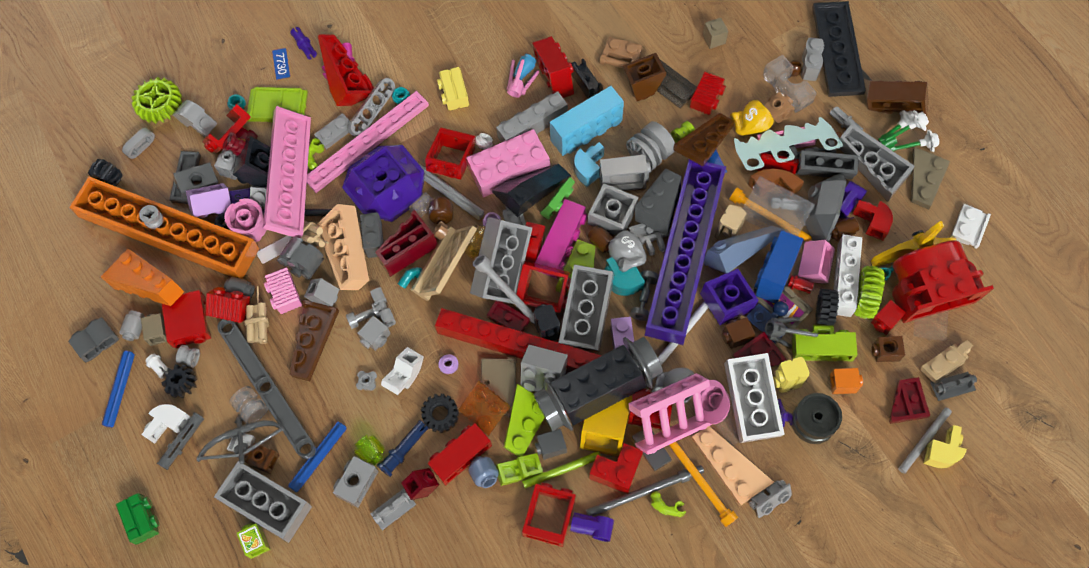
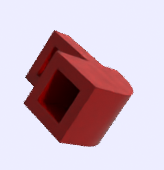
(879, 217)
(535, 241)

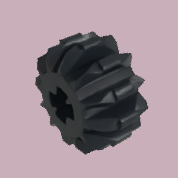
(105, 172)
(182, 376)

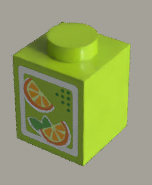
(253, 540)

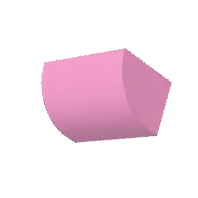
(816, 261)

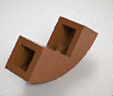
(780, 177)

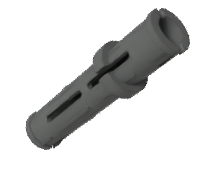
(165, 461)

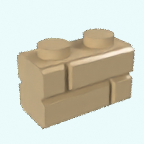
(731, 222)

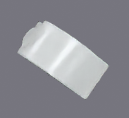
(405, 371)
(164, 417)

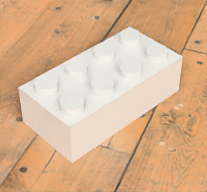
(754, 398)

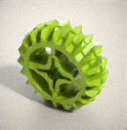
(152, 95)
(869, 291)

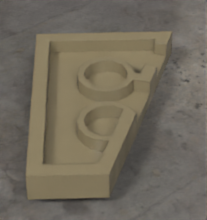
(926, 177)

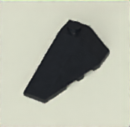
(528, 189)

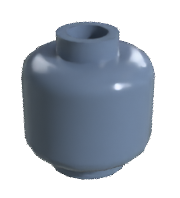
(483, 472)

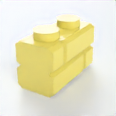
(454, 89)
(791, 375)

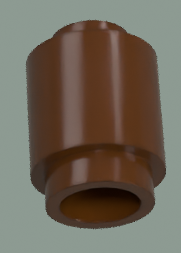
(845, 226)
(600, 238)

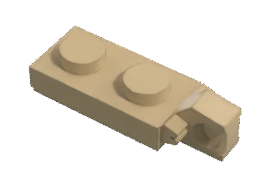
(946, 361)

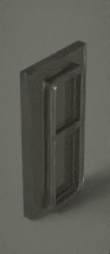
(676, 87)

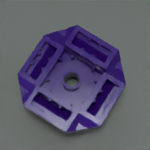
(394, 194)

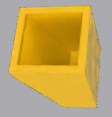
(606, 429)

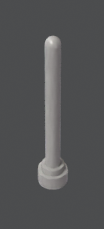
(483, 265)

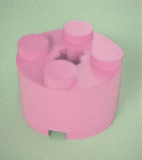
(246, 219)

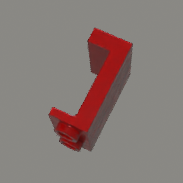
(239, 118)
(186, 320)

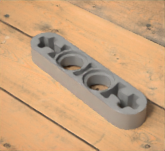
(369, 105)

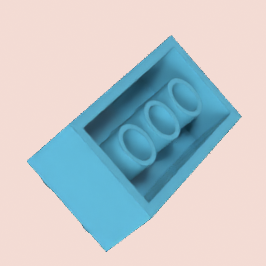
(586, 121)

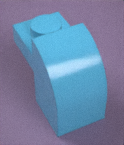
(585, 164)

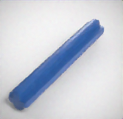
(118, 389)
(321, 452)

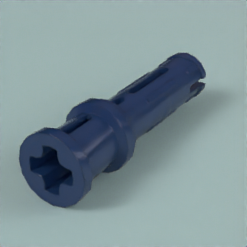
(396, 455)

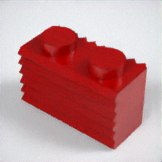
(707, 93)
(226, 304)

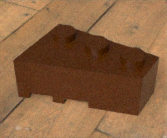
(898, 96)

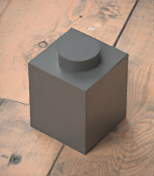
(551, 444)

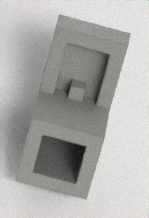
(193, 115)

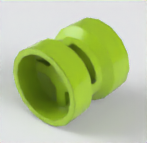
(679, 133)

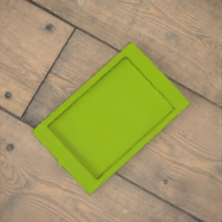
(265, 99)

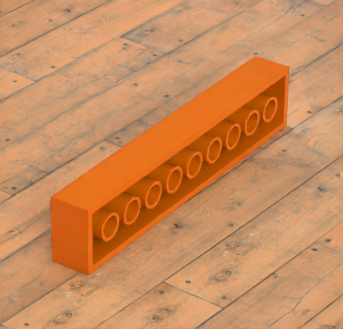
(179, 233)

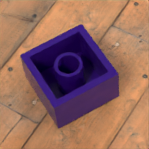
(729, 296)

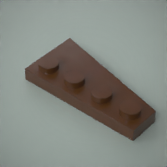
(705, 139)
(313, 334)

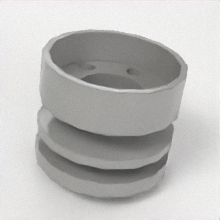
(652, 142)

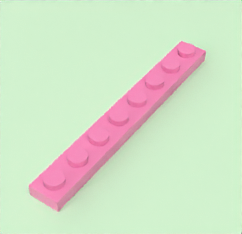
(366, 141)

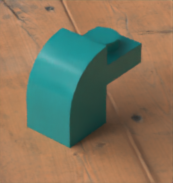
(626, 282)

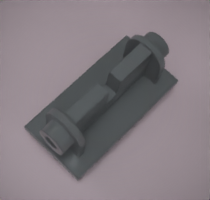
(954, 386)

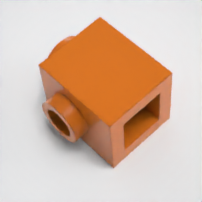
(845, 381)

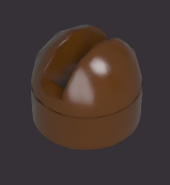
(797, 68)

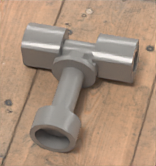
(378, 308)

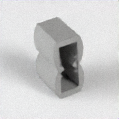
(812, 59)

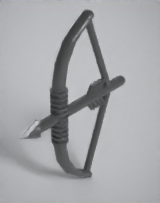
(242, 448)

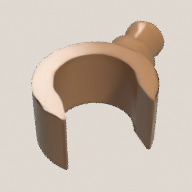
(440, 230)

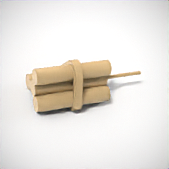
(312, 234)
(256, 322)

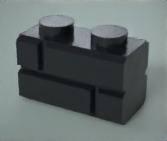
(547, 322)

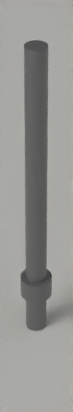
(681, 476)

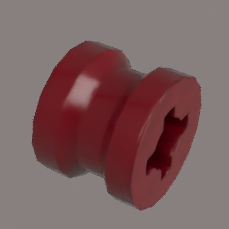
(234, 144)

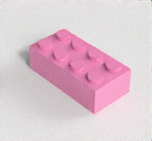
(506, 161)

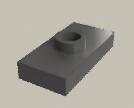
(657, 459)

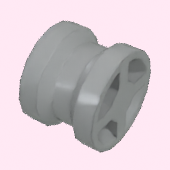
(156, 217)
(187, 356)

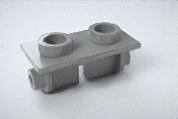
(779, 493)
(392, 509)

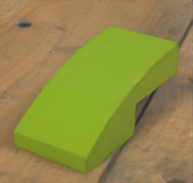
(519, 469)

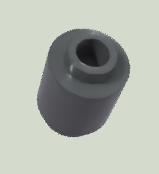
(238, 284)

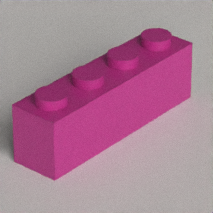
(562, 235)

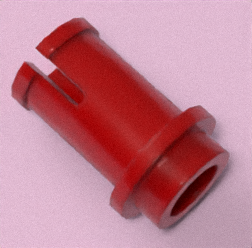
(800, 284)

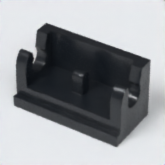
(586, 79)

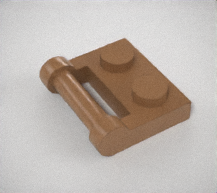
(620, 49)

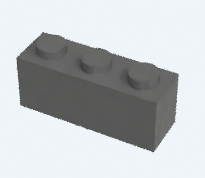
(827, 164)

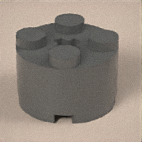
(301, 258)

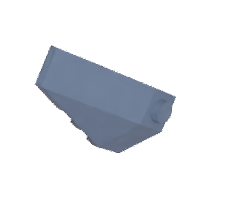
(735, 250)

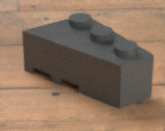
(659, 202)

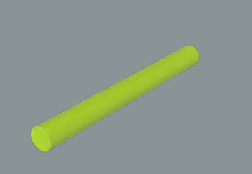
(560, 470)

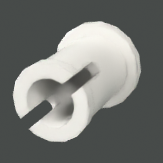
(157, 365)

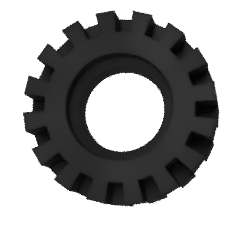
(827, 306)
(431, 404)

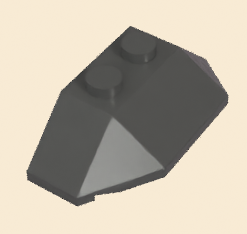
(826, 211)

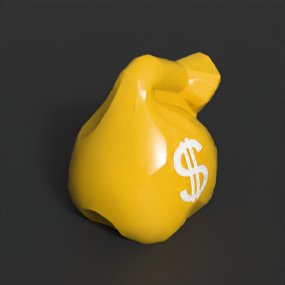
(753, 119)

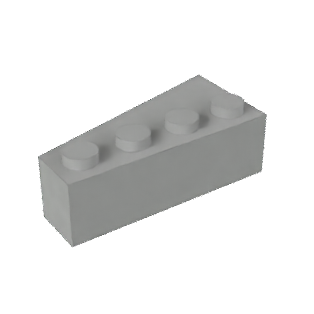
(876, 161)

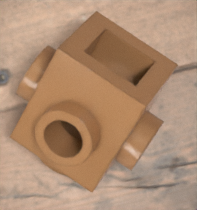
(780, 107)

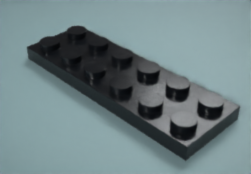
(840, 52)

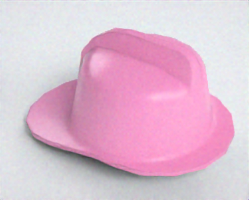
(715, 402)

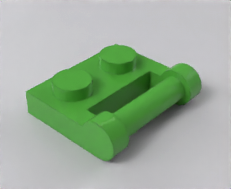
(555, 203)

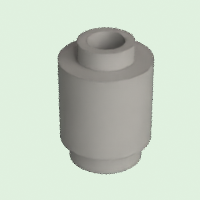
(131, 326)

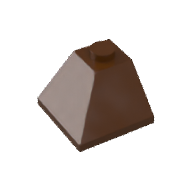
(645, 76)

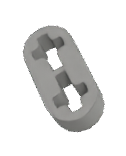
(138, 143)

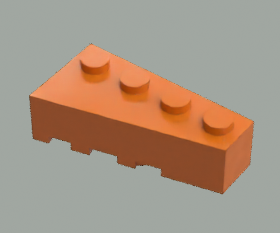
(139, 277)

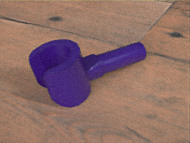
(785, 416)

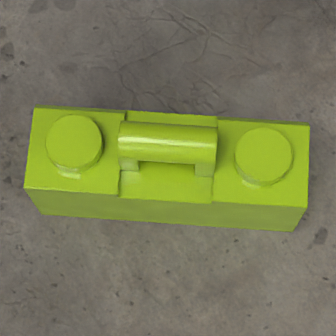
(825, 347)

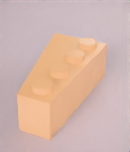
(345, 247)

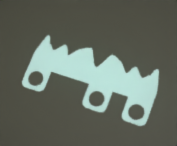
(792, 135)

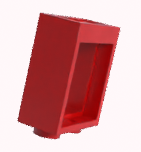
(446, 138)
(524, 282)
(543, 535)

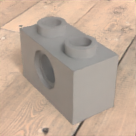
(355, 493)

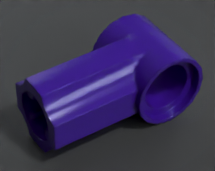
(852, 195)
(597, 527)

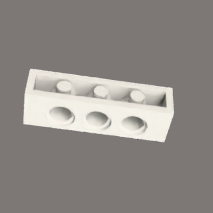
(847, 273)

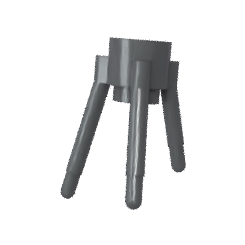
(775, 329)

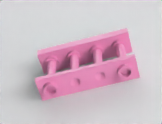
(660, 401)

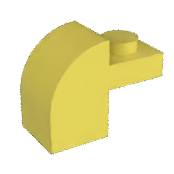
(945, 454)

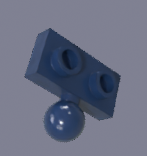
(760, 316)

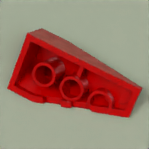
(344, 79)

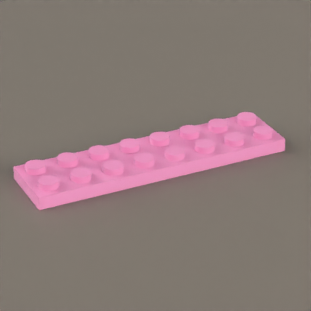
(287, 173)

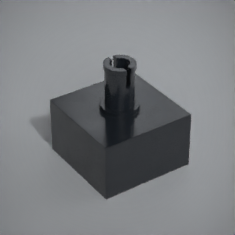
(253, 163)

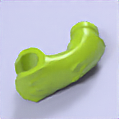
(314, 148)
(659, 505)

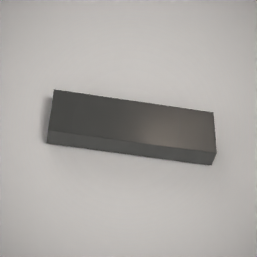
(186, 161)

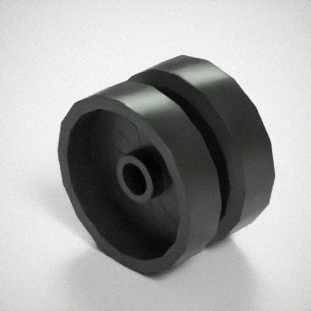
(820, 407)

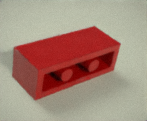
(459, 453)

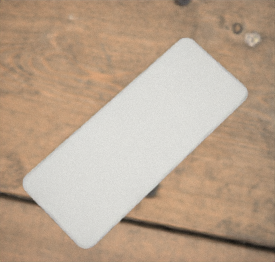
(273, 250)

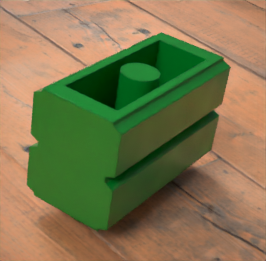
(137, 518)

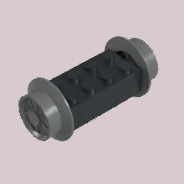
(599, 384)

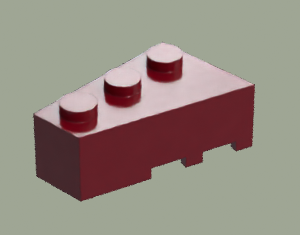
(406, 245)

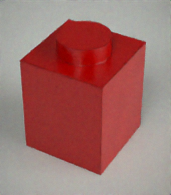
(888, 317)

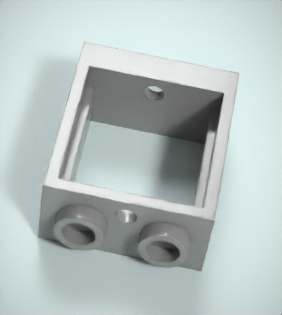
(625, 172)

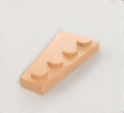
(733, 468)

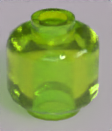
(369, 449)

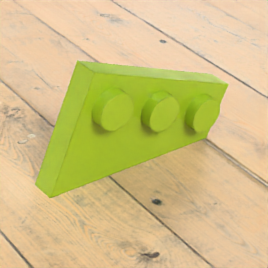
(583, 255)
(523, 421)

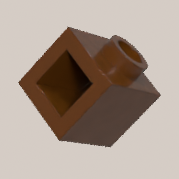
(738, 332)

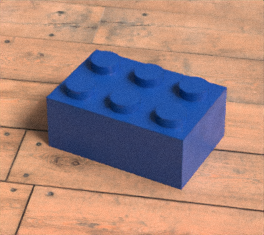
(777, 266)

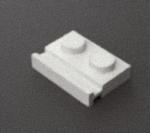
(970, 226)

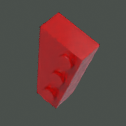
(554, 66)

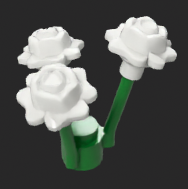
(908, 121)

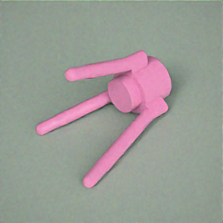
(515, 86)

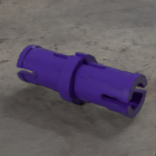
(303, 43)

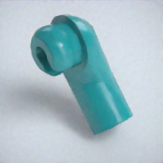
(409, 275)

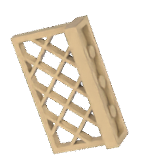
(442, 262)

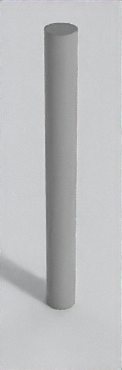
(924, 440)

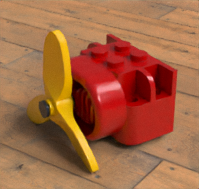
(932, 275)

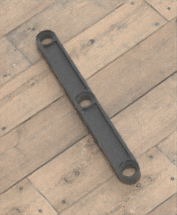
(272, 398)

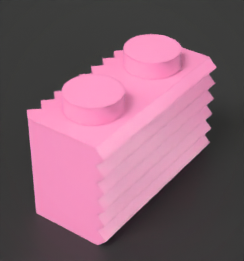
(283, 291)

